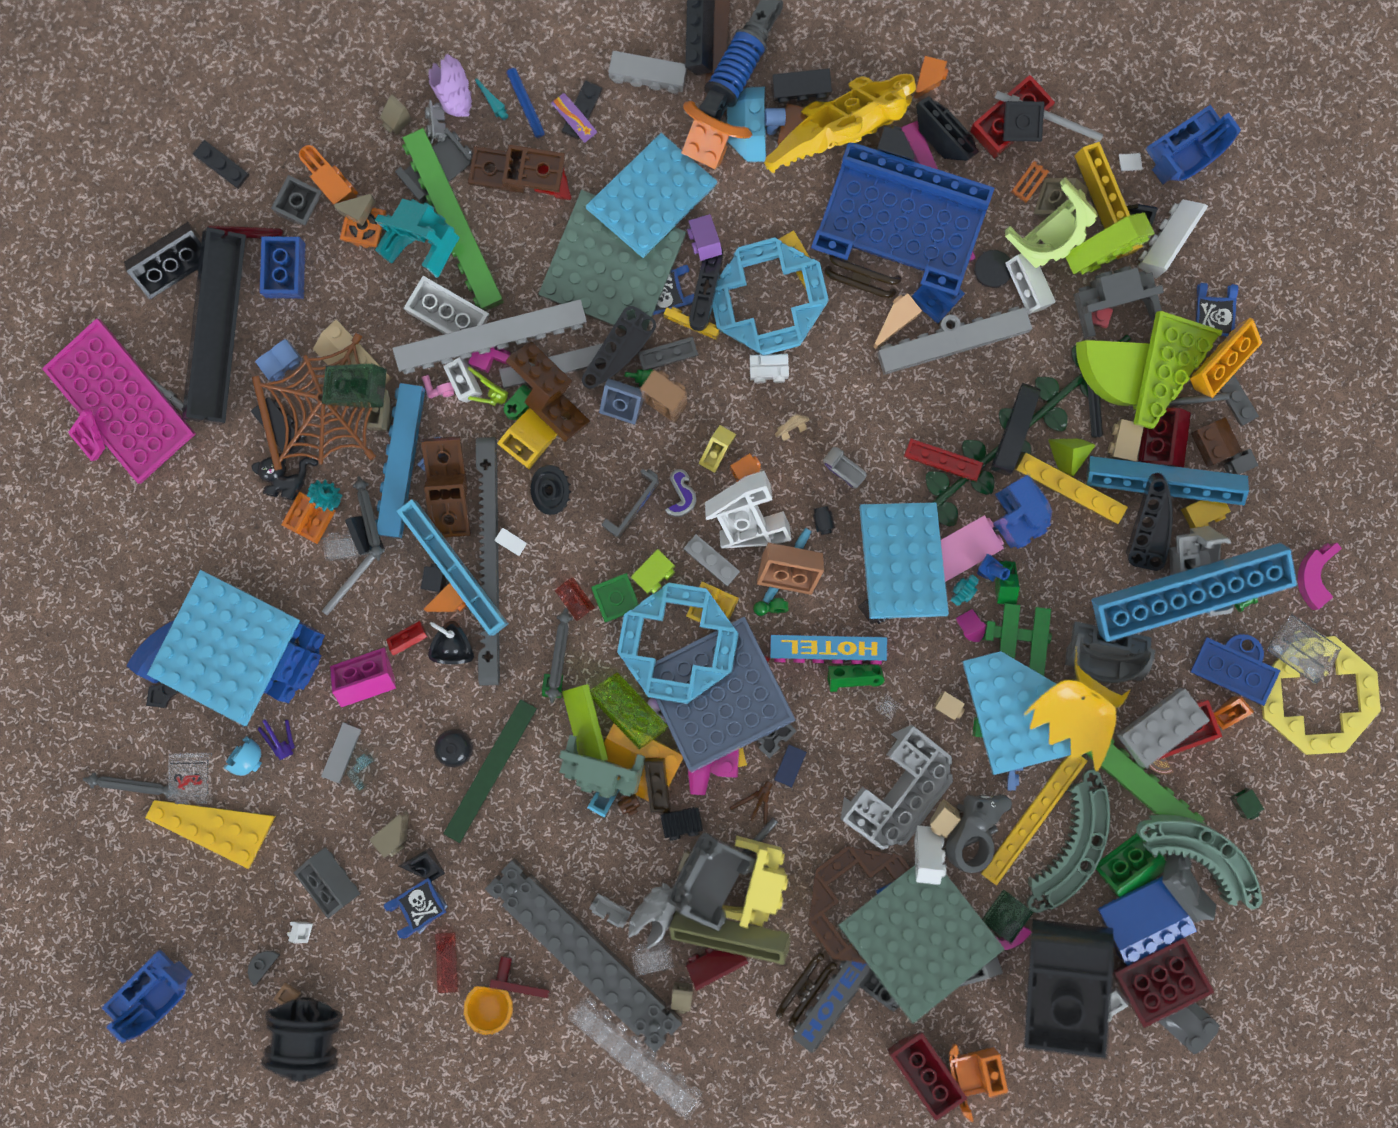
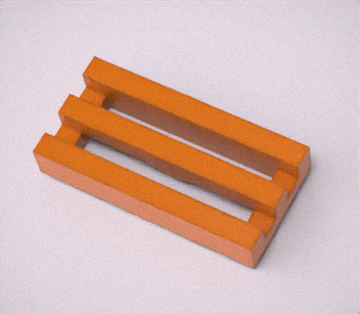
(1039, 169)

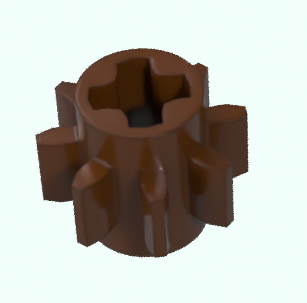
(629, 804)

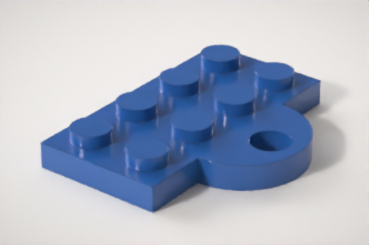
(1236, 668)

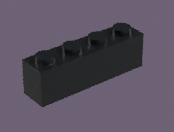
(700, 36)

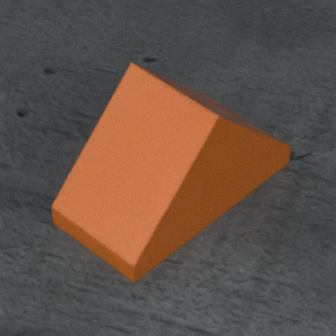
(1232, 712)

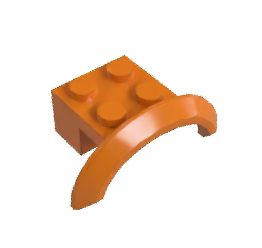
(709, 136)
(977, 1074)

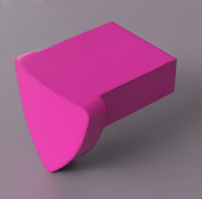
(971, 626)

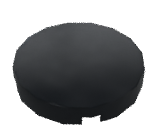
(991, 269)

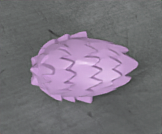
(451, 87)

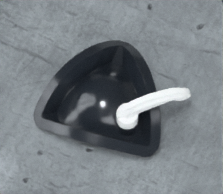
(450, 645)

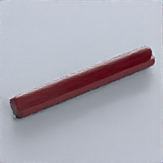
(252, 232)

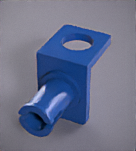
(991, 568)

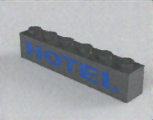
(831, 1004)

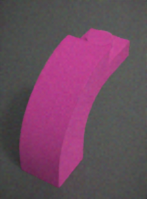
(1309, 576)

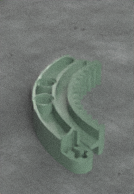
(1091, 819)
(1228, 866)

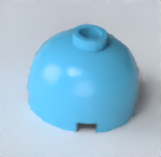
(244, 758)

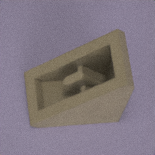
(357, 208)

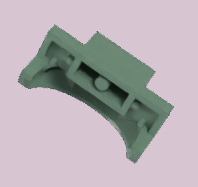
(599, 774)

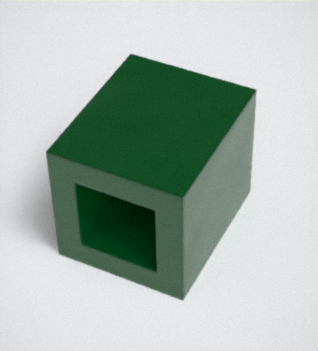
(1247, 803)

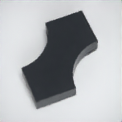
(160, 695)

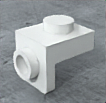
(1117, 1003)

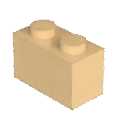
(1125, 441)

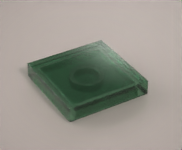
(1007, 916)

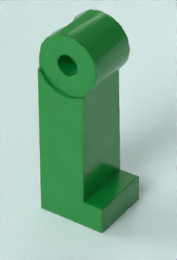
(854, 676)

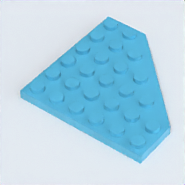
(1001, 696)

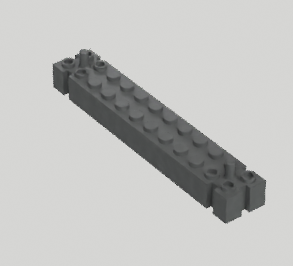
(584, 955)

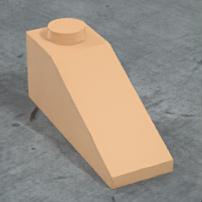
(902, 313)

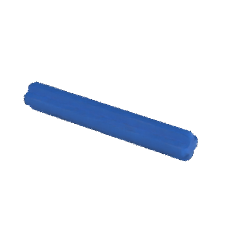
(525, 102)

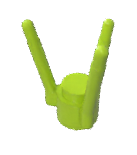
(496, 393)

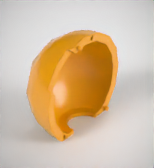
(488, 1009)

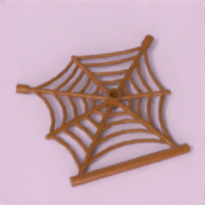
(267, 423)

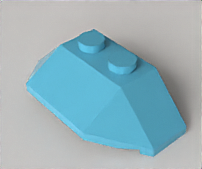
(750, 114)

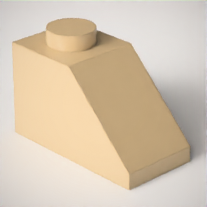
(944, 819)

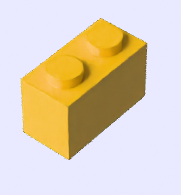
(1203, 512)

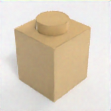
(949, 706)

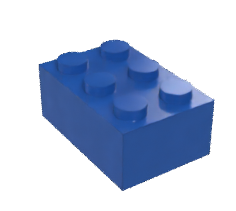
(282, 267)

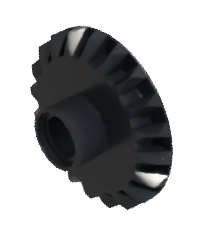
(550, 489)

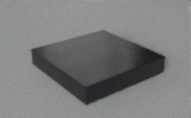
(1023, 121)
(358, 534)

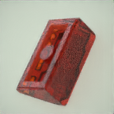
(574, 599)

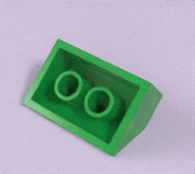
(1130, 866)

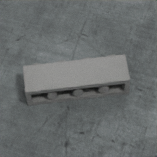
(647, 71)

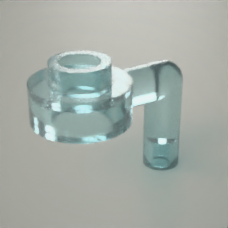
(362, 762)

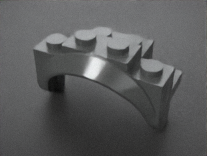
(1108, 660)

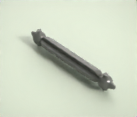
(368, 518)
(558, 656)
(127, 785)

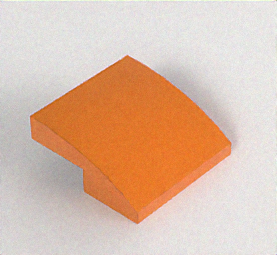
(306, 519)

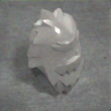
(654, 909)

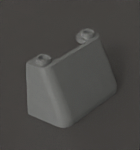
(708, 880)

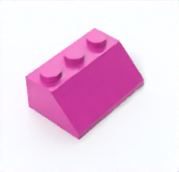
(362, 677)

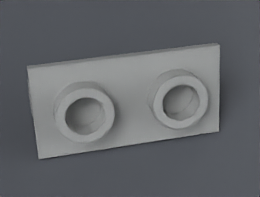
(434, 114)
(603, 906)

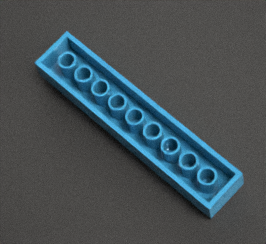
(1194, 592)

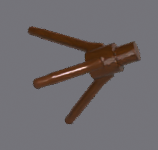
(762, 796)

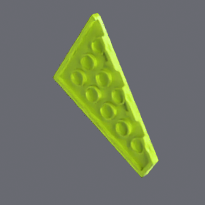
(1173, 354)

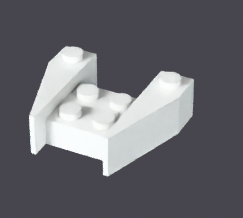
(742, 518)

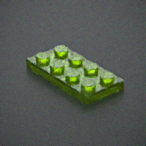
(628, 710)

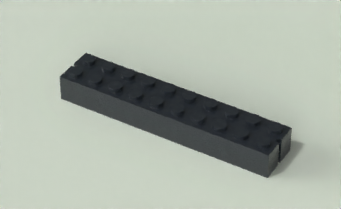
(213, 326)

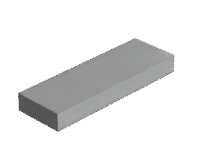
(341, 752)

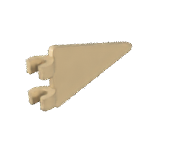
(795, 421)

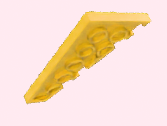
(223, 831)

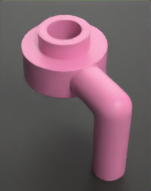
(444, 389)

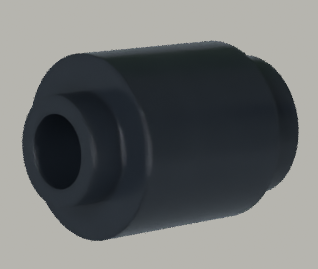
(823, 520)

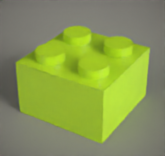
(654, 572)

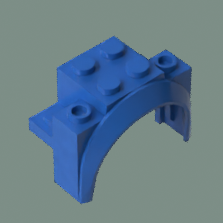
(1188, 150)
(1026, 512)
(154, 992)

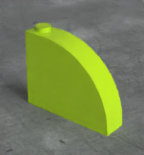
(1113, 369)

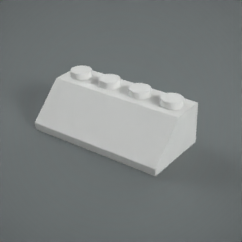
(1171, 237)
(443, 308)

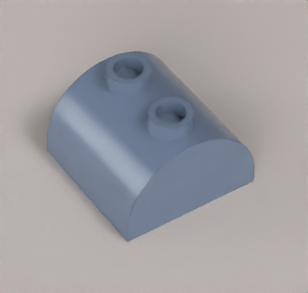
(621, 401)

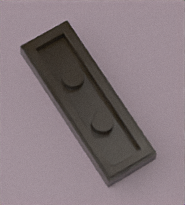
(657, 785)

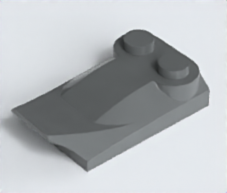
(1186, 890)
(1191, 1027)

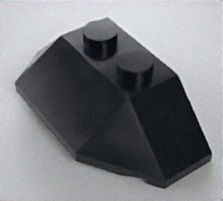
(944, 131)

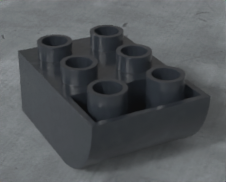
(1069, 988)

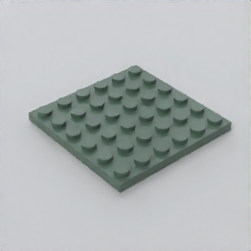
(606, 271)
(920, 941)

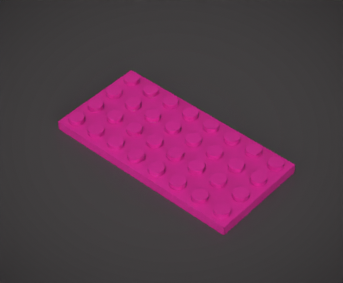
(126, 404)

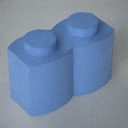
(279, 360)

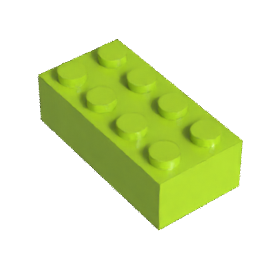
(1110, 243)

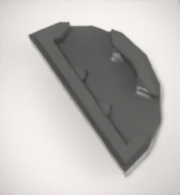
(260, 965)

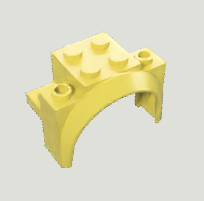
(765, 884)

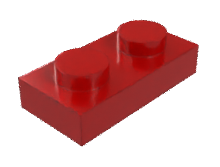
(406, 638)

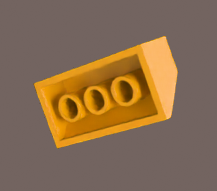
(1226, 359)

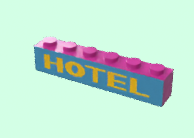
(828, 647)

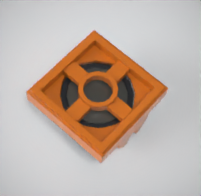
(365, 235)

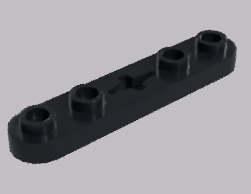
(702, 303)

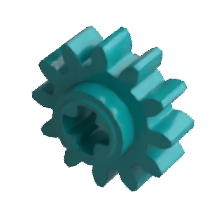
(324, 495)
(964, 590)

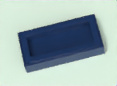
(790, 765)

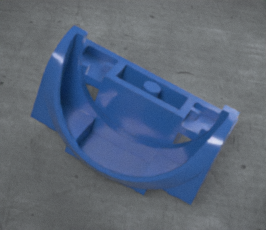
(296, 663)

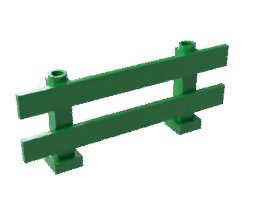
(1010, 634)

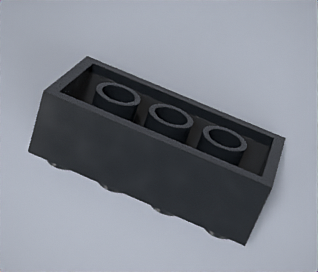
(166, 260)

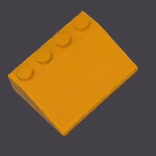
(624, 753)

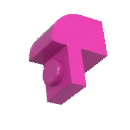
(484, 361)

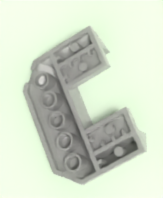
(910, 799)

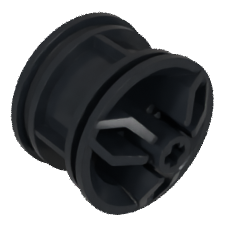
(301, 1039)

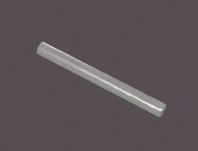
(348, 584)

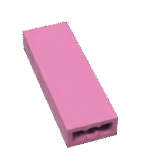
(969, 546)

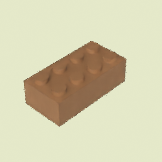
(664, 395)

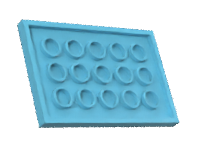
(651, 195)
(903, 560)

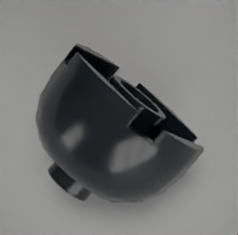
(453, 748)

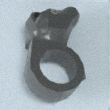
(979, 816)

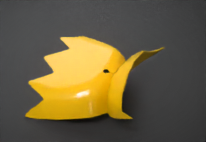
(1086, 721)

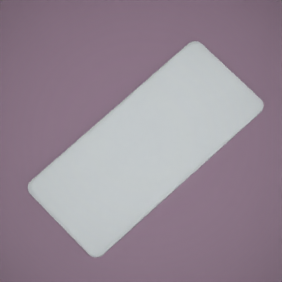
(510, 541)

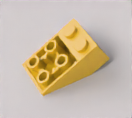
(527, 438)

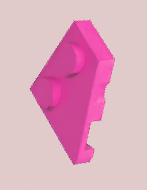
(87, 435)

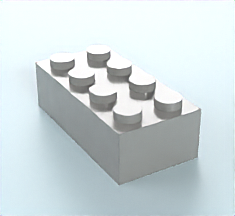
(1162, 727)

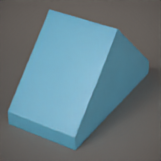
(601, 804)

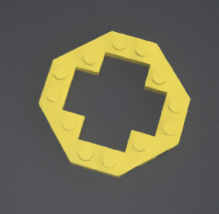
(1351, 723)

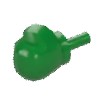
(640, 376)

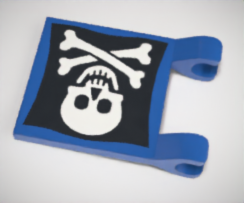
(672, 293)
(1217, 311)
(419, 907)

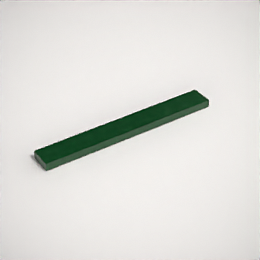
(490, 771)

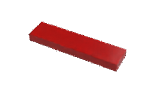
(943, 460)

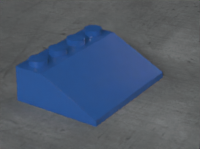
(1145, 921)

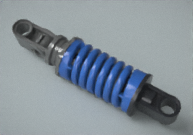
(740, 59)

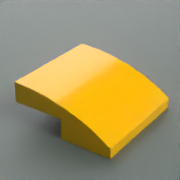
(725, 601)

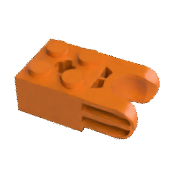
(327, 178)

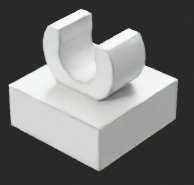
(300, 932)

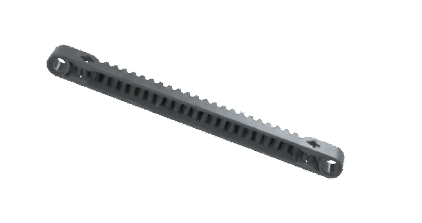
(487, 451)

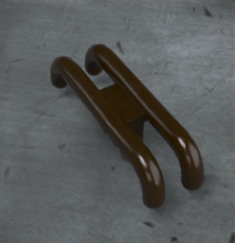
(862, 278)
(805, 989)

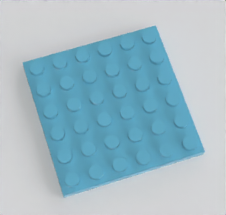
(223, 647)

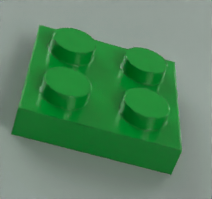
(615, 597)

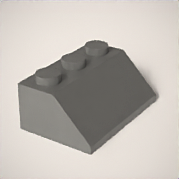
(326, 882)

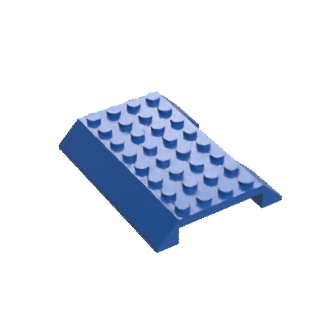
(904, 215)

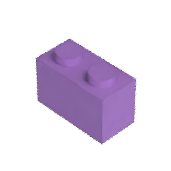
(705, 237)

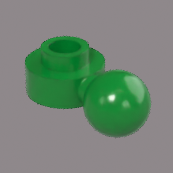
(777, 606)

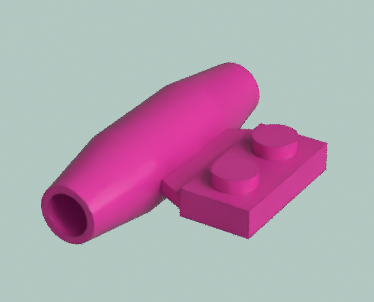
(723, 767)

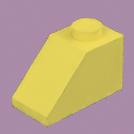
(717, 448)

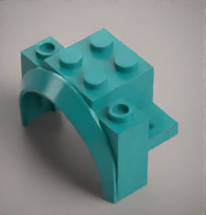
(417, 222)

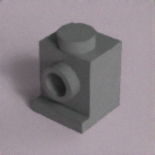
(1241, 464)

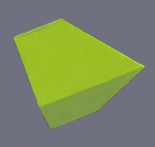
(1070, 453)

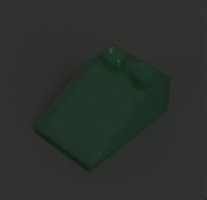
(354, 385)

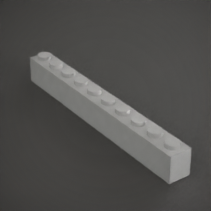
(488, 336)

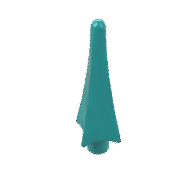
(496, 105)

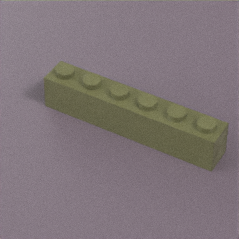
(733, 938)

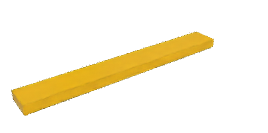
(1033, 818)

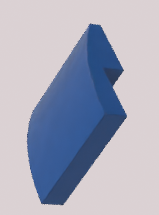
(935, 302)

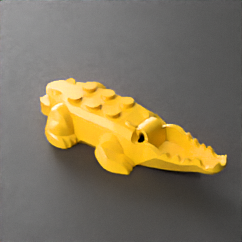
(845, 118)

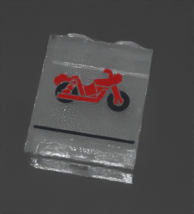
(189, 777)

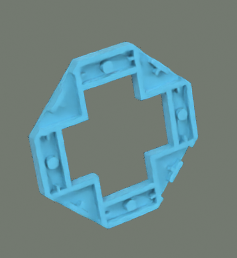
(803, 315)
(654, 609)

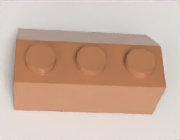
(790, 568)

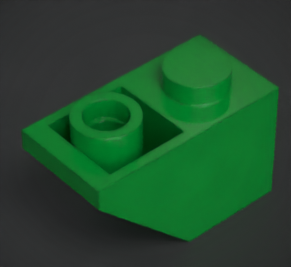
(1008, 589)

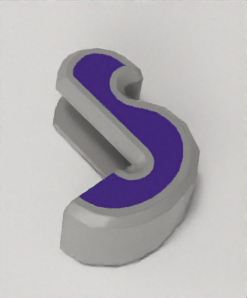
(844, 467)
(686, 494)

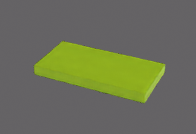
(584, 722)

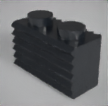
(681, 822)

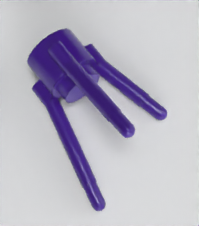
(281, 749)

